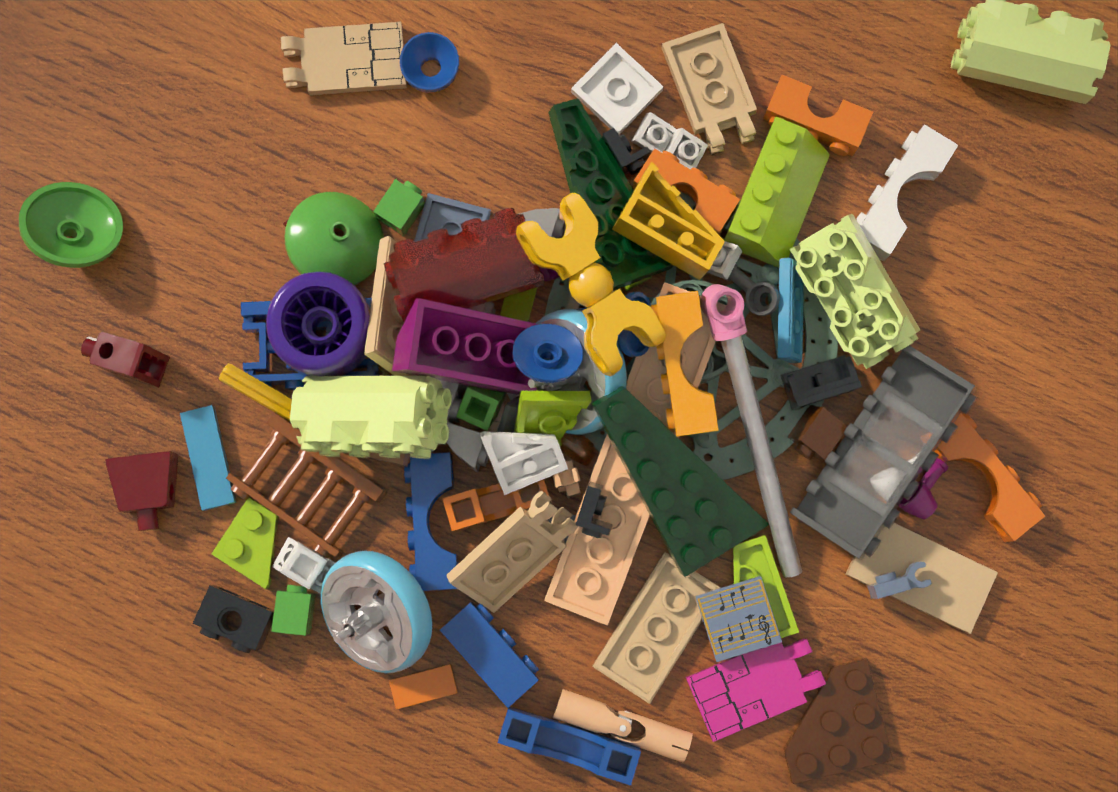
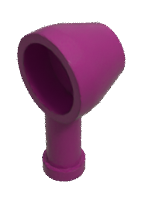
(922, 502)

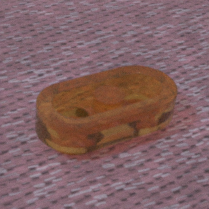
(577, 448)

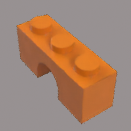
(840, 132)
(711, 201)
(487, 504)

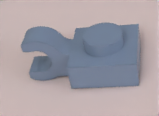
(889, 584)

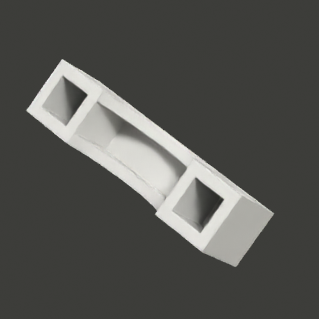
(924, 159)

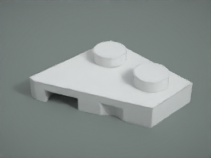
(522, 457)

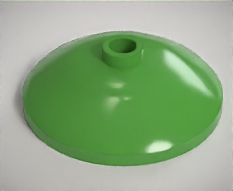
(72, 211)
(314, 245)

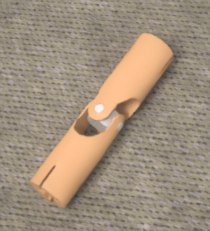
(603, 719)

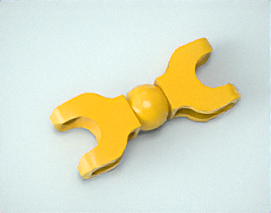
(590, 284)

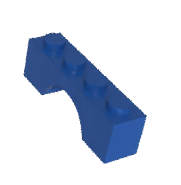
(428, 482)
(570, 744)

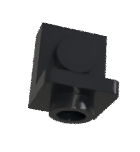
(621, 151)
(593, 504)

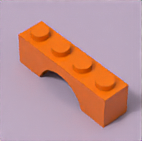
(1010, 507)

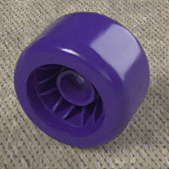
(299, 310)

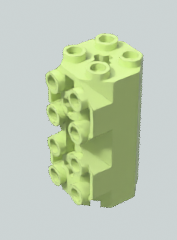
(1023, 51)
(855, 292)
(371, 415)

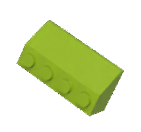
(778, 193)

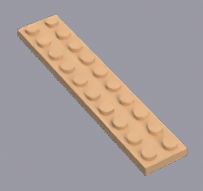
(596, 568)

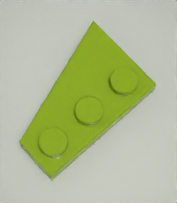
(550, 411)
(755, 559)

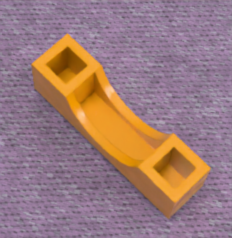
(692, 409)

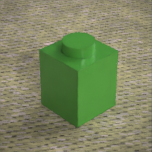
(400, 206)
(480, 406)
(293, 611)

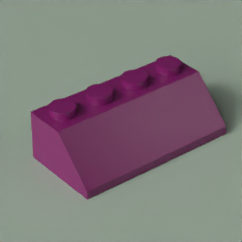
(460, 347)

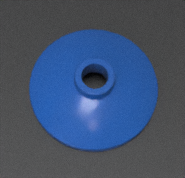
(547, 342)

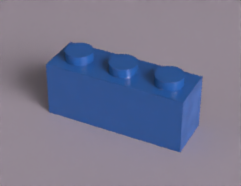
(491, 653)

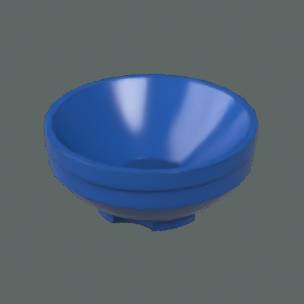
(424, 48)

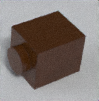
(817, 433)

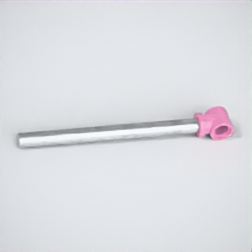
(728, 327)

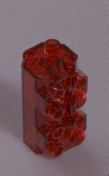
(463, 268)

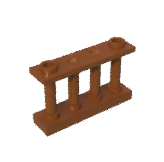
(336, 473)

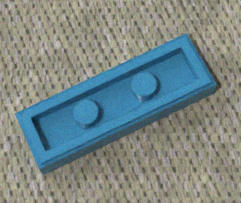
(790, 312)
(207, 457)

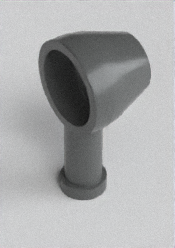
(756, 293)

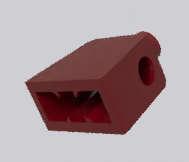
(126, 358)
(144, 485)

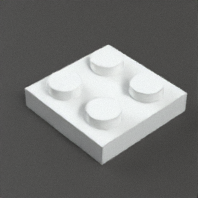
(617, 89)

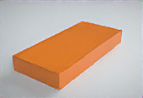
(423, 686)

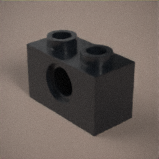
(213, 619)

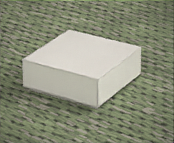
(303, 565)

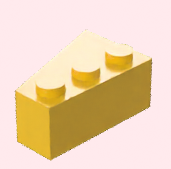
(668, 226)

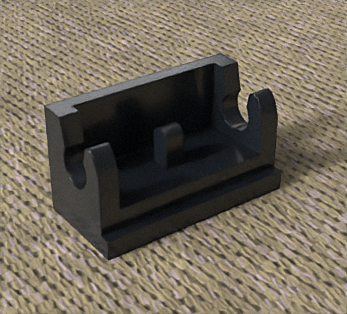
(820, 381)

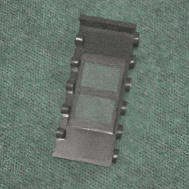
(885, 452)

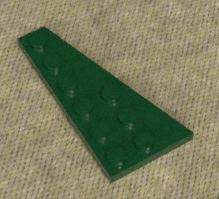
(605, 189)
(684, 497)

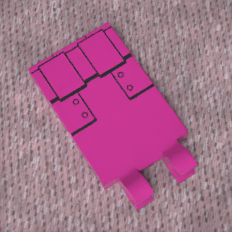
(752, 687)

